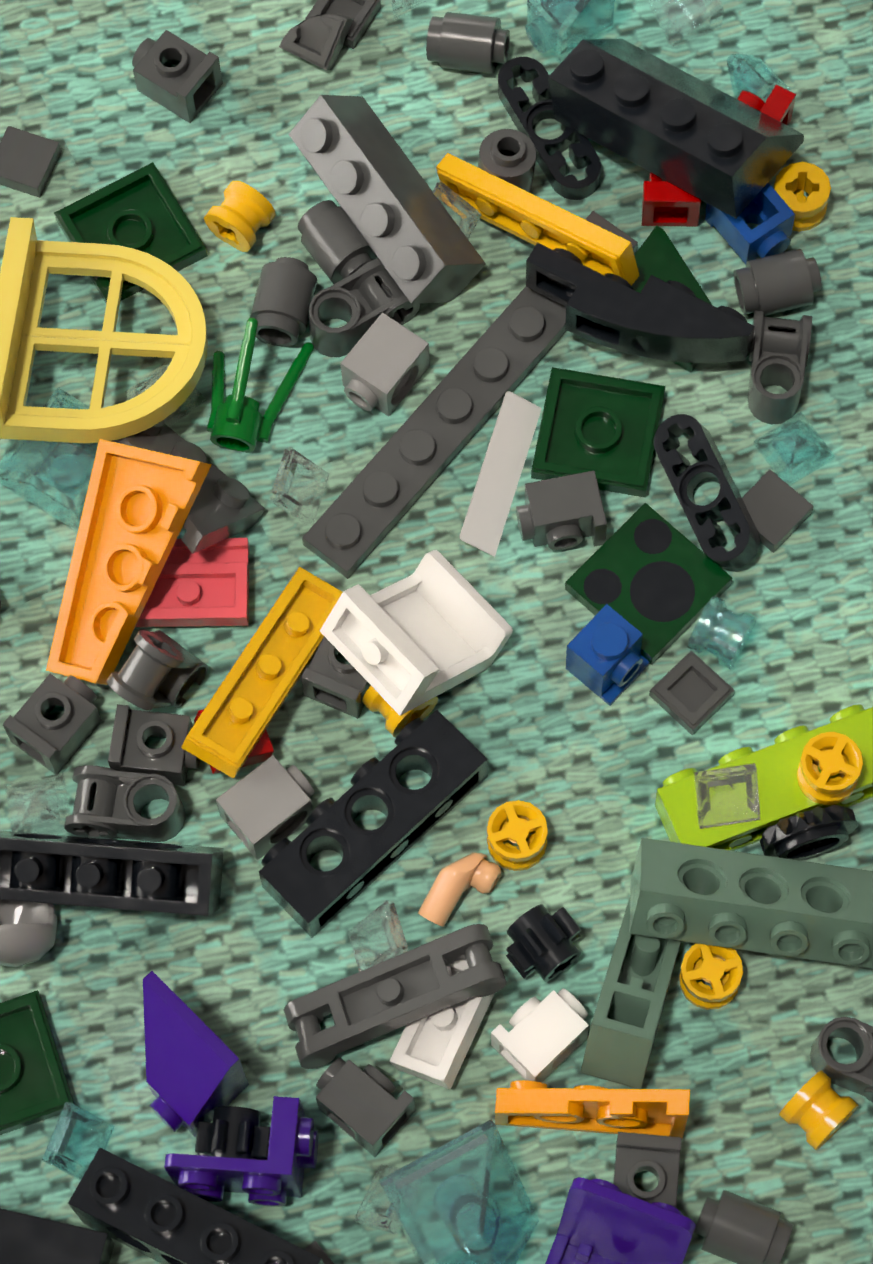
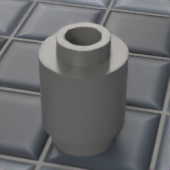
(467, 42)
(509, 157)
(334, 241)
(777, 283)
(283, 301)
(742, 1230)

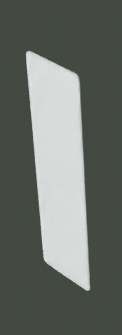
(500, 473)

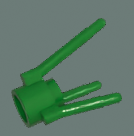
(237, 421)

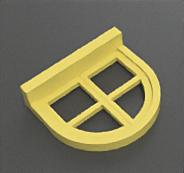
(22, 296)

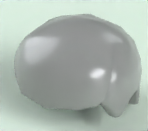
(25, 931)

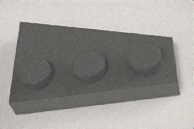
(222, 503)

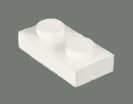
(439, 1043)

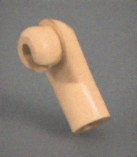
(453, 881)

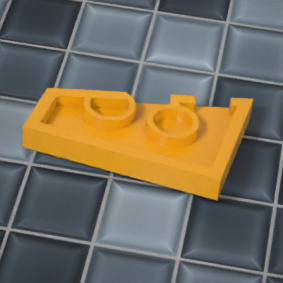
(593, 1109)

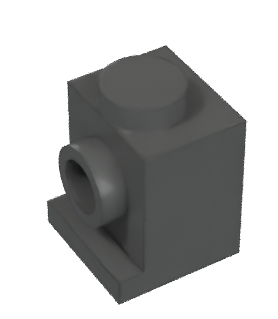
(178, 88)
(562, 512)
(334, 682)
(57, 740)
(132, 755)
(363, 1103)
(652, 1154)

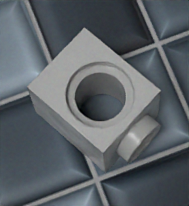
(384, 365)
(266, 805)

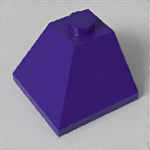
(185, 1061)

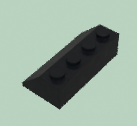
(670, 122)

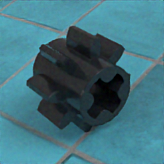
(543, 942)
(233, 1134)

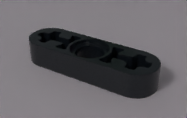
(548, 151)
(726, 505)

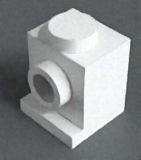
(542, 1034)

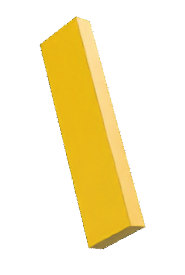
(538, 219)
(263, 674)

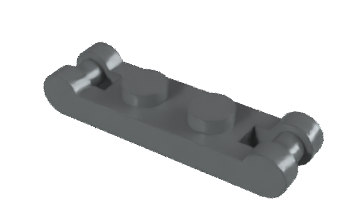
(393, 994)

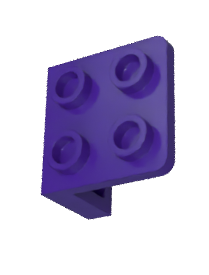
(269, 1181)
(617, 1228)

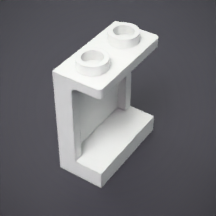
(417, 633)

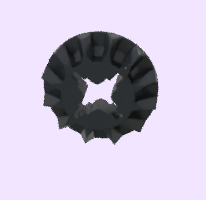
(809, 833)

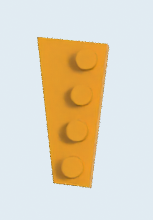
(122, 543)

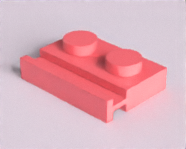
(201, 587)

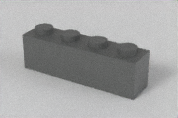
(386, 199)

